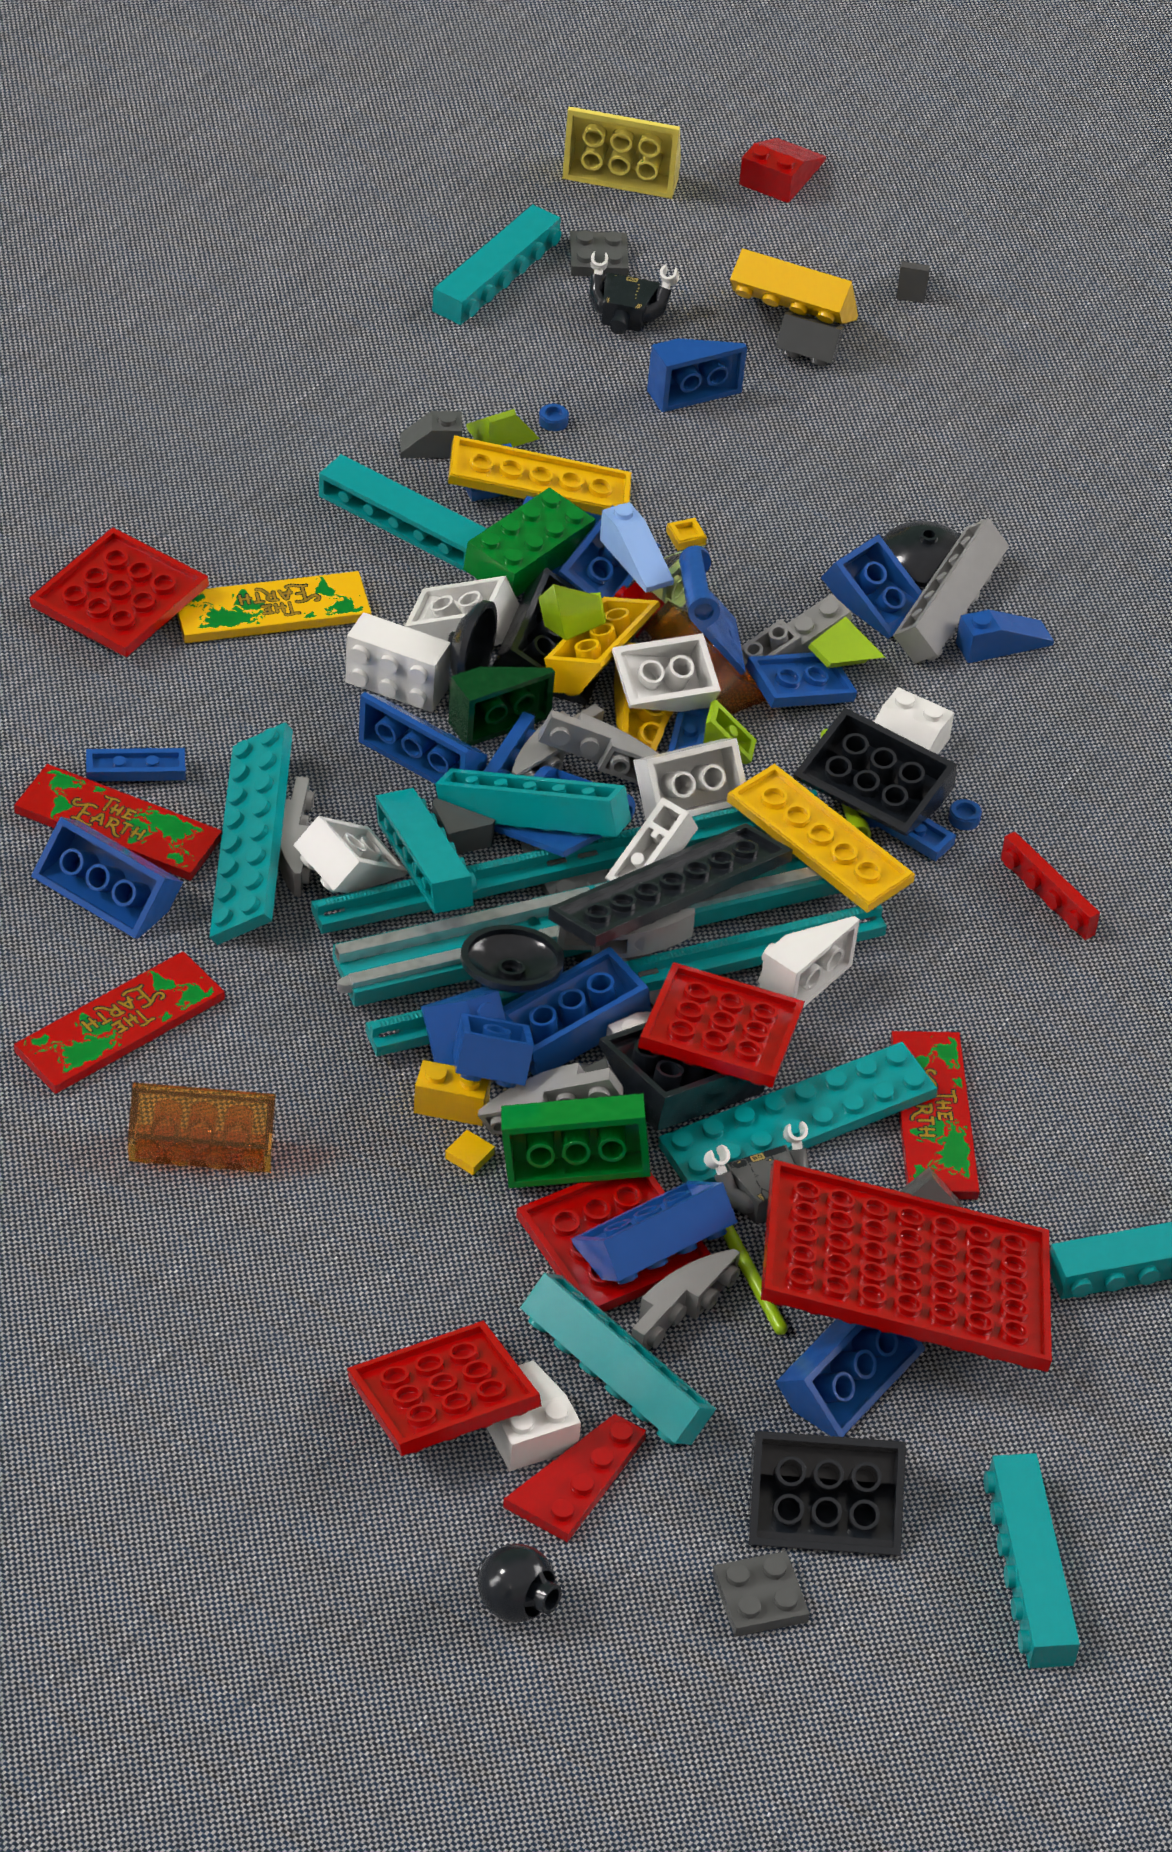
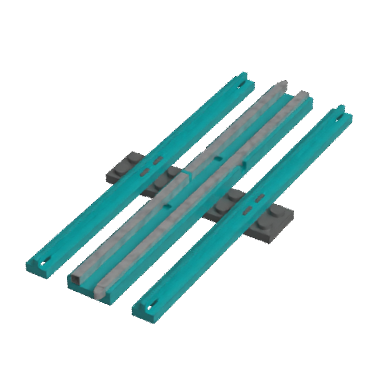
(430, 952)

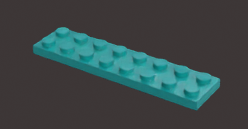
(251, 834)
(826, 1102)

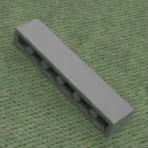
(951, 591)

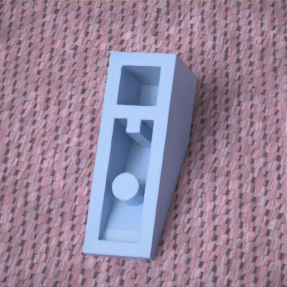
(633, 545)

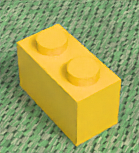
(447, 1095)

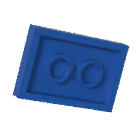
(799, 680)

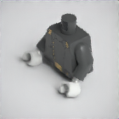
(749, 1177)

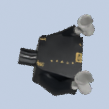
(627, 300)

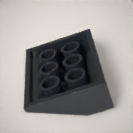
(530, 640)
(878, 772)
(670, 1086)
(826, 1493)

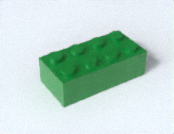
(528, 541)
(575, 1141)

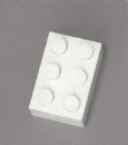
(397, 662)
(691, 777)

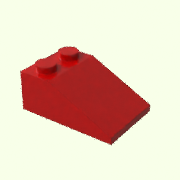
(778, 168)

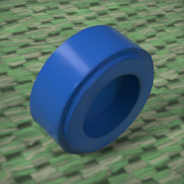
(553, 417)
(964, 814)

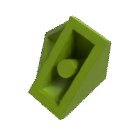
(502, 429)
(571, 611)
(843, 646)
(723, 725)

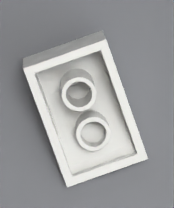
(444, 606)
(667, 674)
(916, 720)
(347, 856)
(809, 959)
(541, 1431)

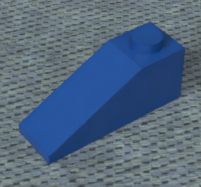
(999, 634)

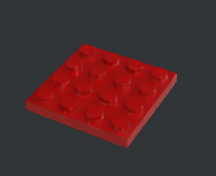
(119, 591)
(721, 1024)
(581, 1207)
(443, 1388)

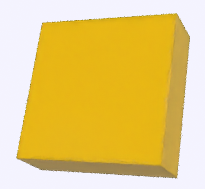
(686, 533)
(469, 1152)

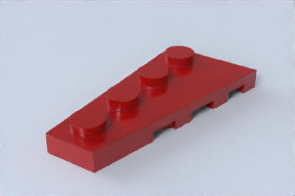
(575, 1481)

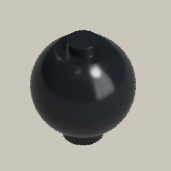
(518, 1583)

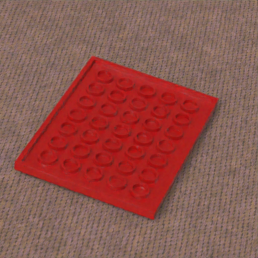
(908, 1266)

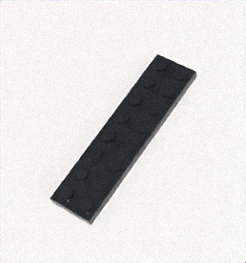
(669, 885)

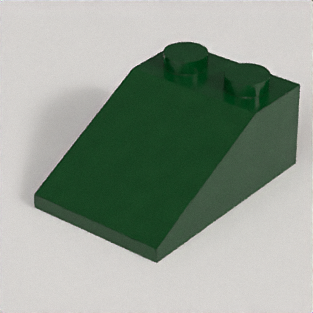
(491, 699)

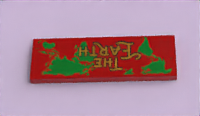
(150, 831)
(119, 1022)
(939, 1129)

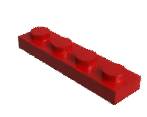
(1050, 885)

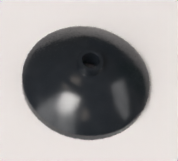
(921, 547)
(474, 638)
(512, 958)

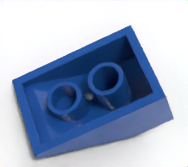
(694, 372)
(594, 567)
(873, 585)

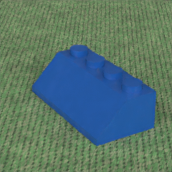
(413, 740)
(105, 877)
(578, 1008)
(657, 1230)
(845, 1374)

